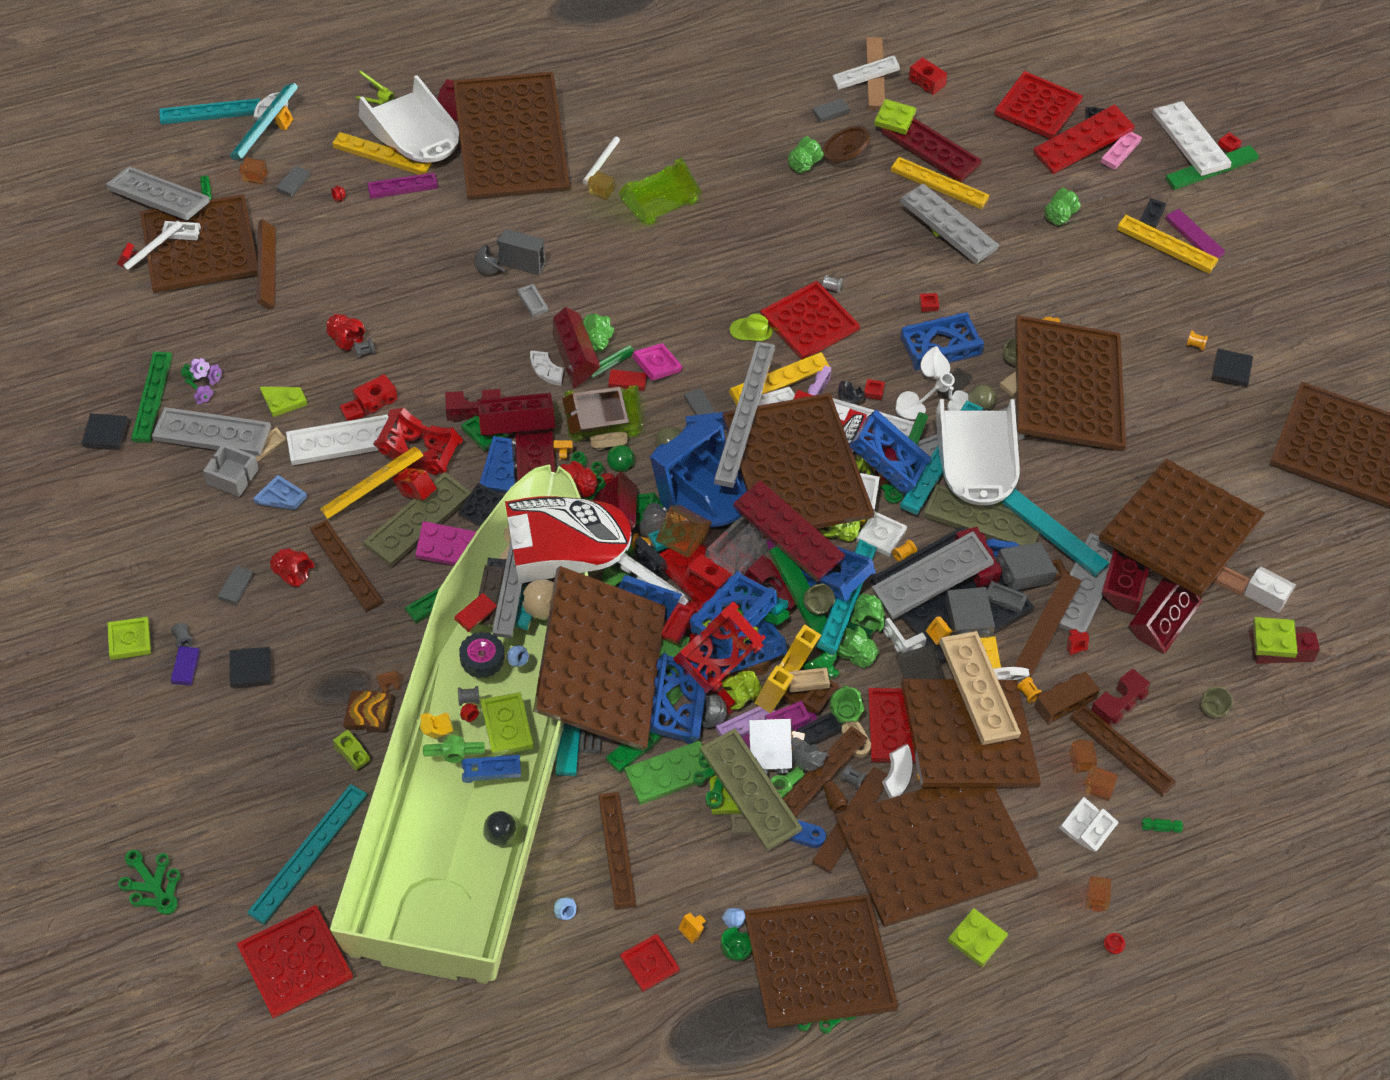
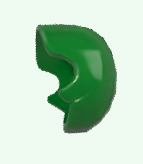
(621, 458)
(735, 944)

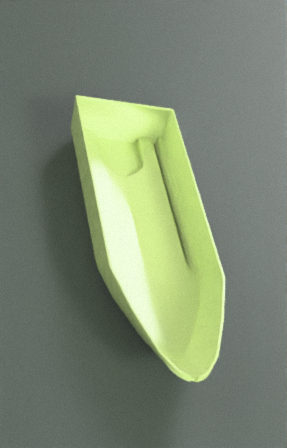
(423, 876)

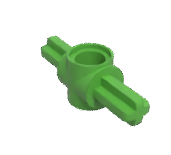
(453, 749)
(786, 782)

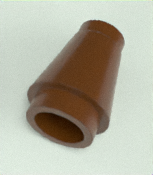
(835, 798)

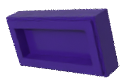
(185, 665)

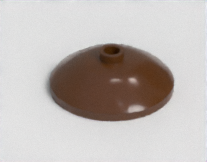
(846, 144)

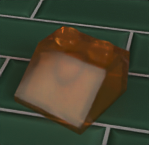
(683, 530)

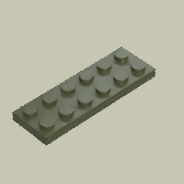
(992, 520)
(403, 530)
(751, 789)

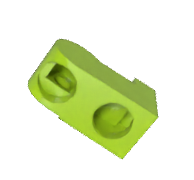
(351, 750)

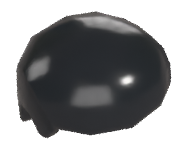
(849, 394)
(499, 828)

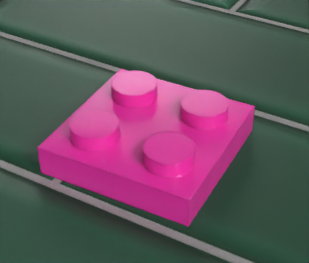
(657, 361)

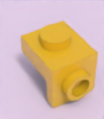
(436, 725)

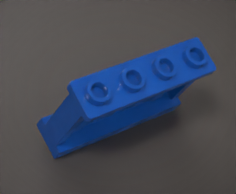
(946, 326)
(906, 450)
(846, 581)
(725, 596)
(773, 647)
(695, 708)

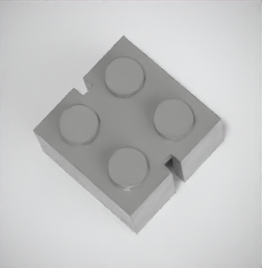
(230, 470)

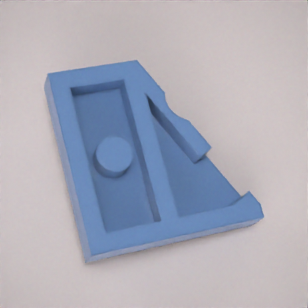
(280, 494)

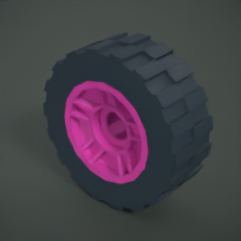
(485, 645)

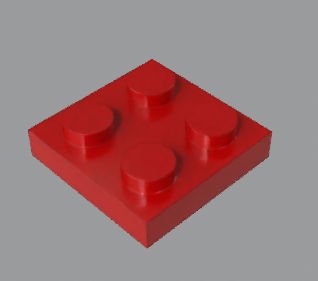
(649, 962)

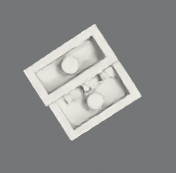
(1088, 825)

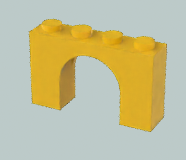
(780, 678)

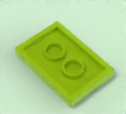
(506, 724)

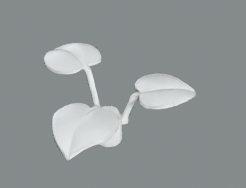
(937, 366)

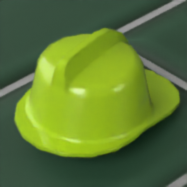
(753, 328)

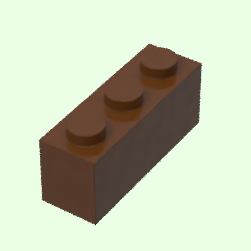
(1066, 697)

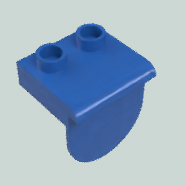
(687, 472)

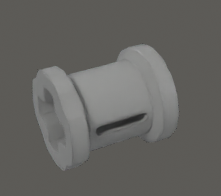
(832, 283)

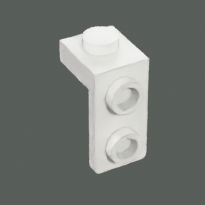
(900, 644)

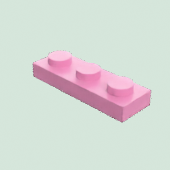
(1121, 150)

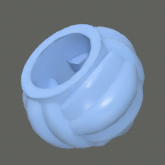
(517, 656)
(565, 908)
(734, 917)

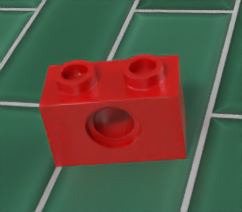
(927, 76)
(375, 394)
(414, 483)
(706, 575)

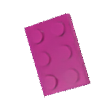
(442, 543)

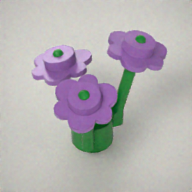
(199, 369)

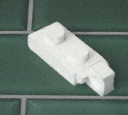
(777, 396)

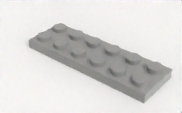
(157, 193)
(949, 223)
(211, 430)
(933, 575)
(1089, 592)

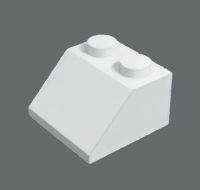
(1269, 589)

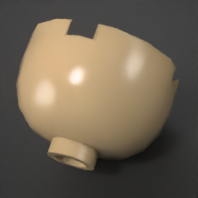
(538, 598)

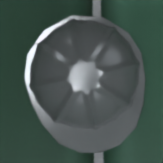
(485, 262)
(652, 519)
(713, 711)
(807, 756)

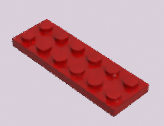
(1083, 139)

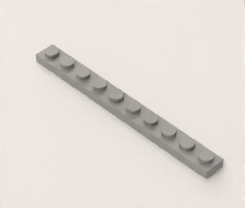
(744, 415)

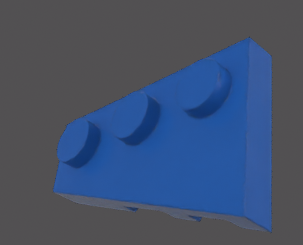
(499, 466)
(652, 592)

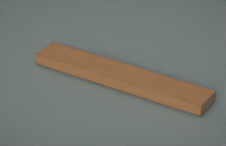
(875, 86)

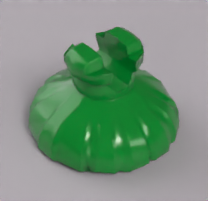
(824, 661)

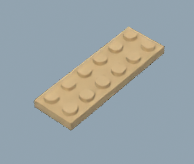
(979, 688)

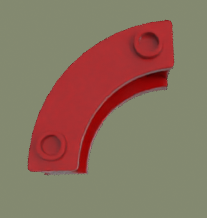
(437, 435)
(692, 650)

